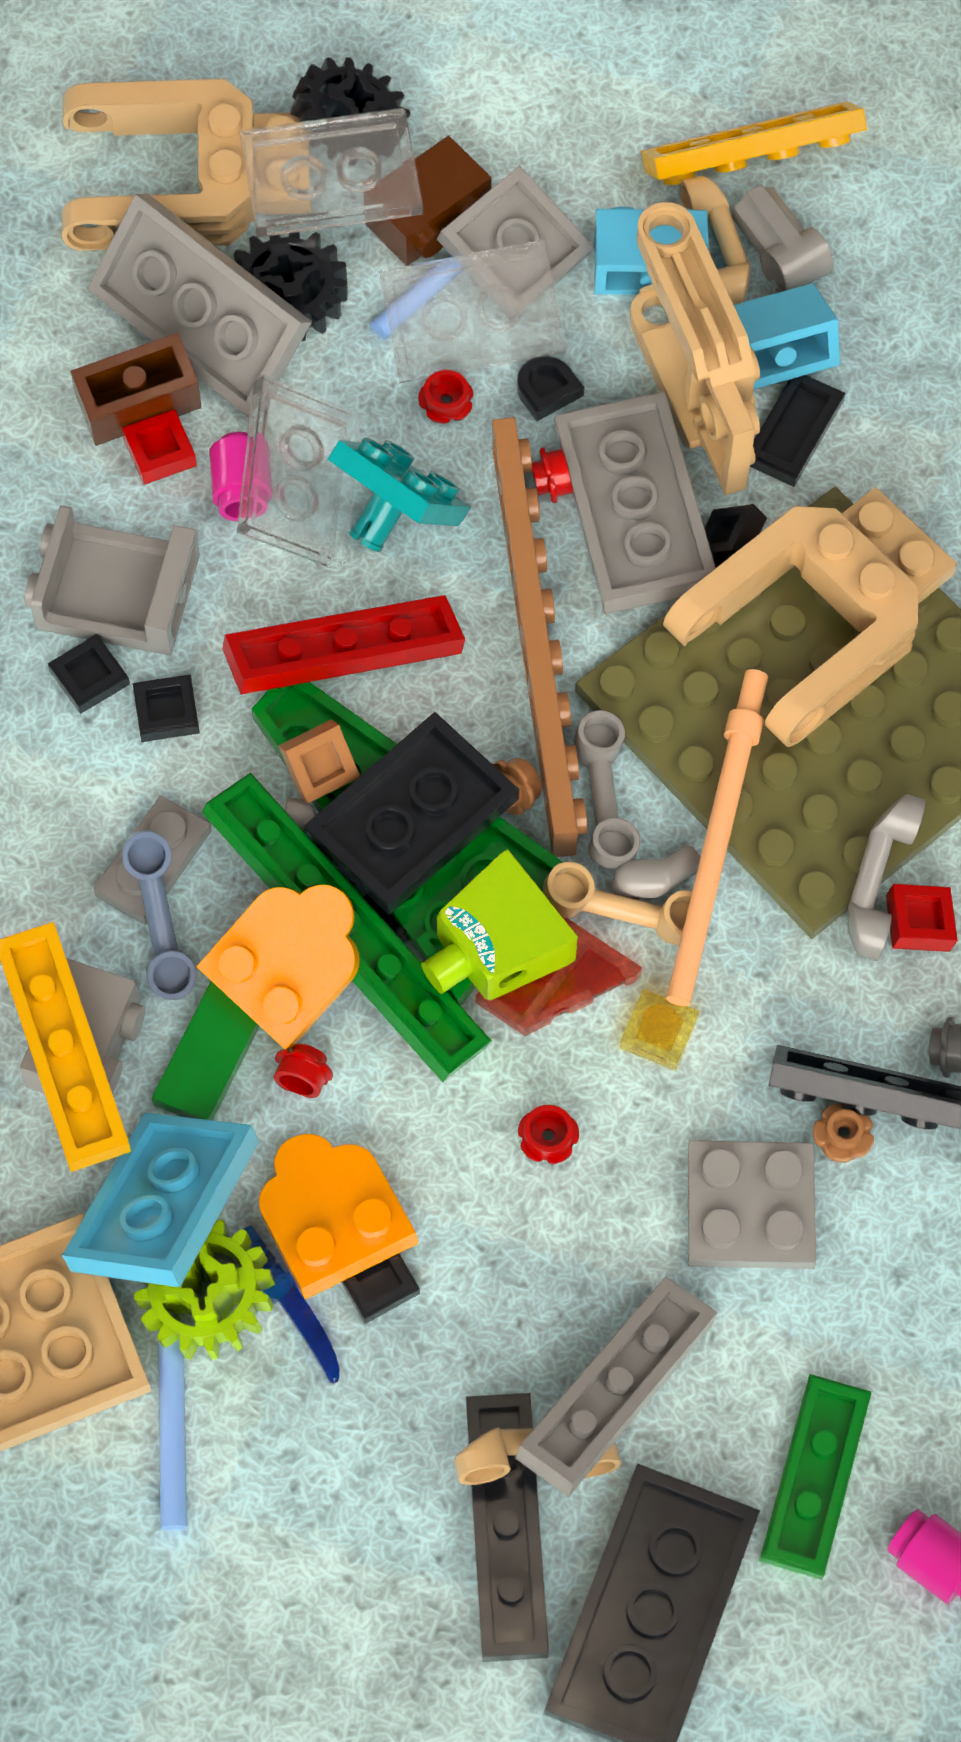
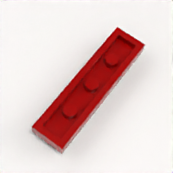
(343, 644)

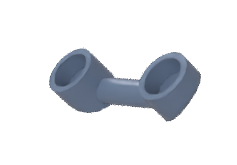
(147, 858)

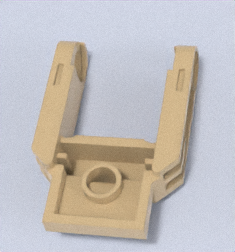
(170, 107)
(703, 349)
(862, 562)

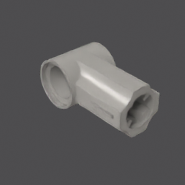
(785, 248)

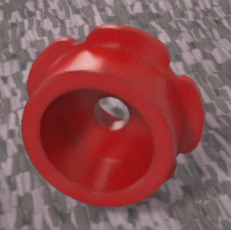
(448, 384)
(552, 474)
(302, 1070)
(548, 1119)

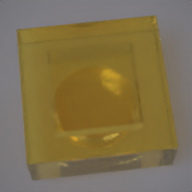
(659, 1030)

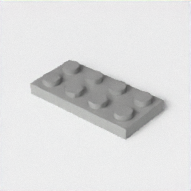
(177, 281)
(634, 501)

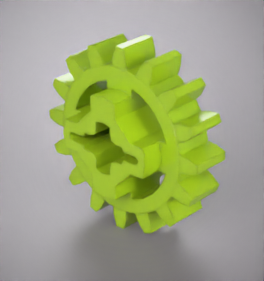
(229, 1288)

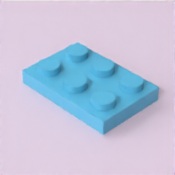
(161, 1199)

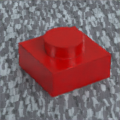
(159, 447)
(921, 917)

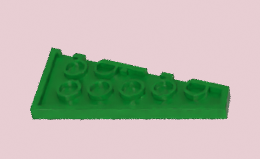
(301, 707)

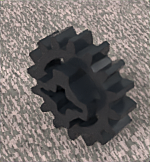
(342, 92)
(300, 274)

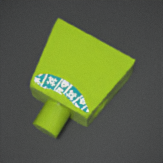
(499, 933)

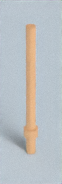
(742, 732)

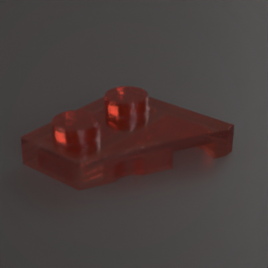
(567, 990)

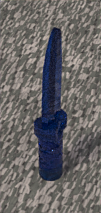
(299, 1312)

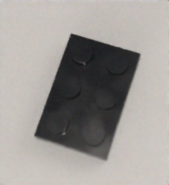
(411, 812)

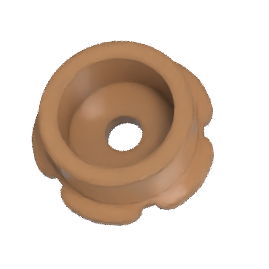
(525, 778)
(838, 1147)

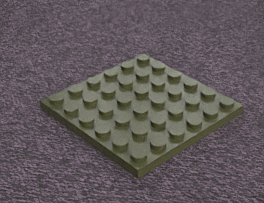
(812, 803)

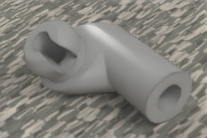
(655, 876)

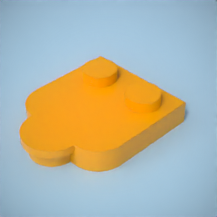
(287, 959)
(331, 1212)

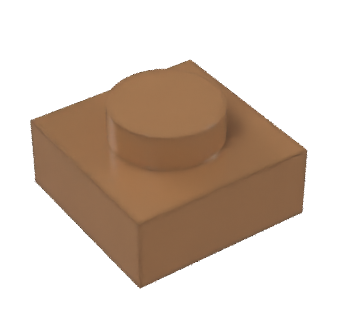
(319, 761)

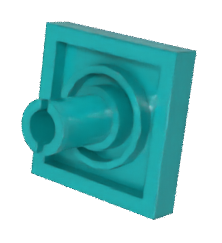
(396, 490)

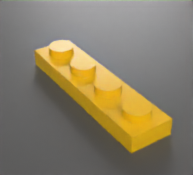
(774, 138)
(62, 1047)

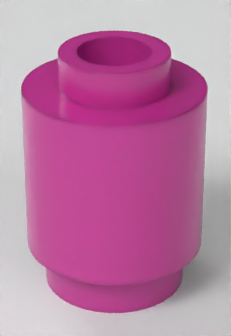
(227, 471)
(930, 1554)

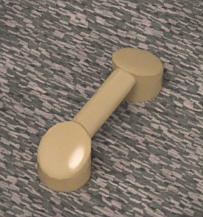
(703, 194)
(573, 890)
(488, 1460)

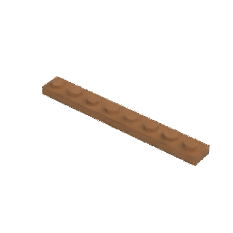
(540, 656)

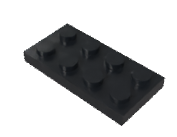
(652, 1610)

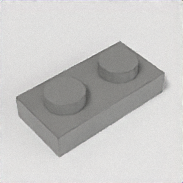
(185, 836)

